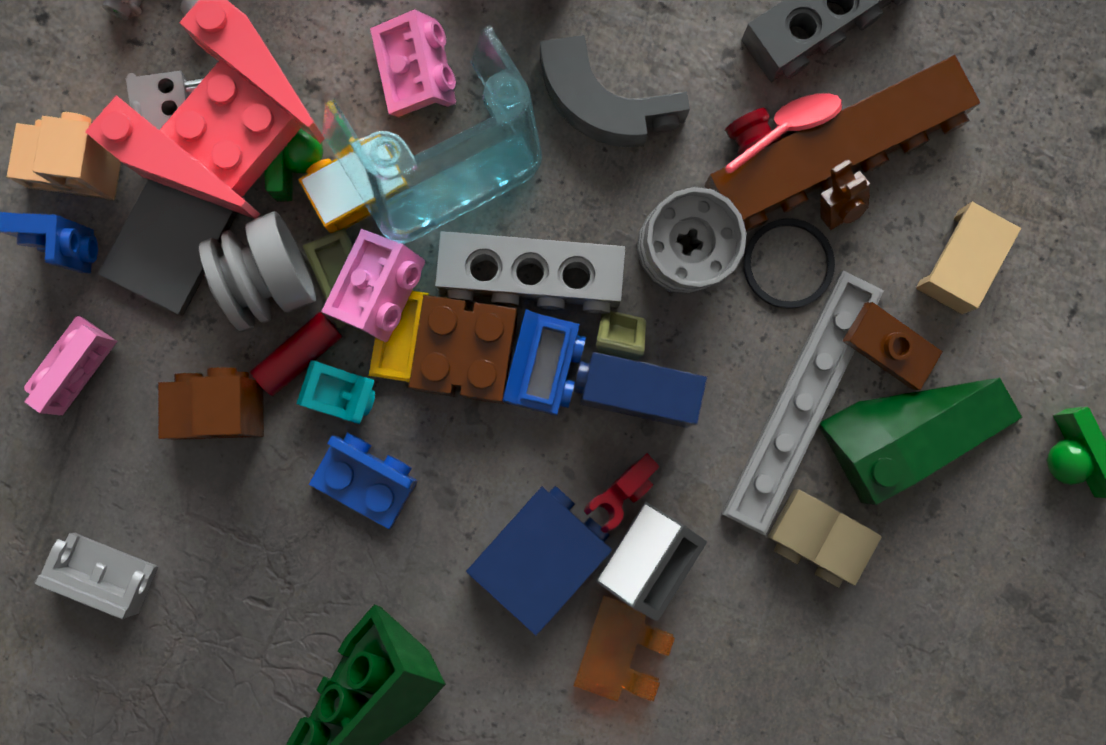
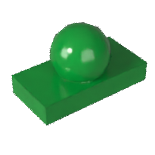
(295, 157)
(1082, 452)

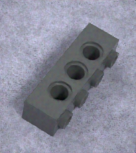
(781, 53)

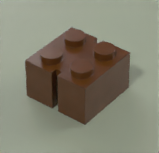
(463, 349)

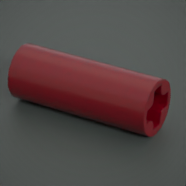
(295, 354)

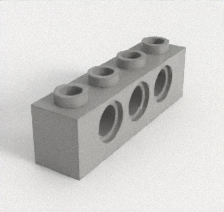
(462, 251)

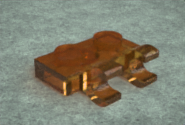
(611, 650)

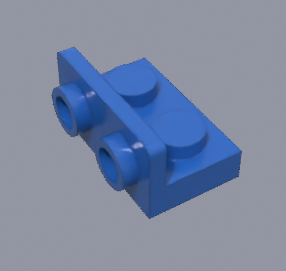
(62, 240)
(364, 481)

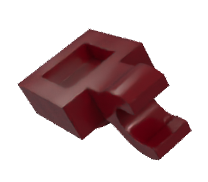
(630, 485)

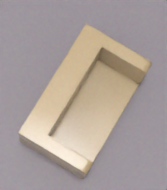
(970, 259)

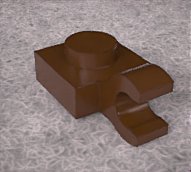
(846, 198)

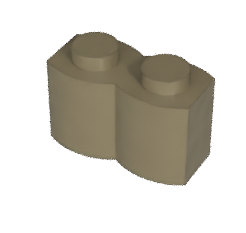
(824, 538)

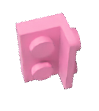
(413, 63)
(374, 285)
(68, 367)

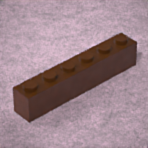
(862, 133)

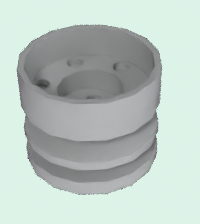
(714, 230)
(249, 275)

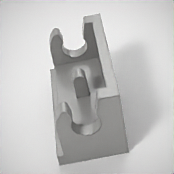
(97, 575)

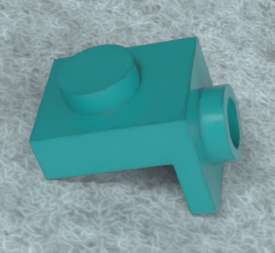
(336, 392)

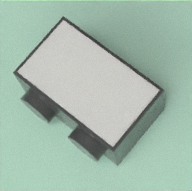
(651, 561)

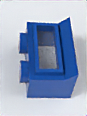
(542, 363)

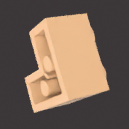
(62, 158)

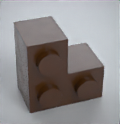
(210, 406)

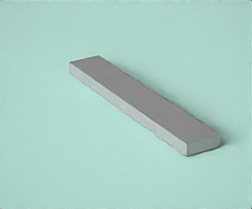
(799, 406)

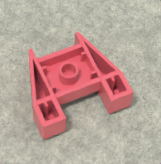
(225, 127)

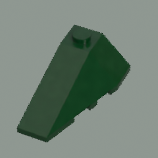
(909, 436)
(375, 688)

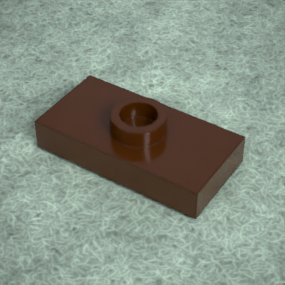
(892, 346)

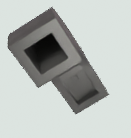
(596, 110)

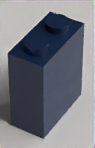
(640, 390)
(540, 558)

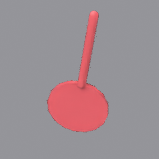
(794, 116)

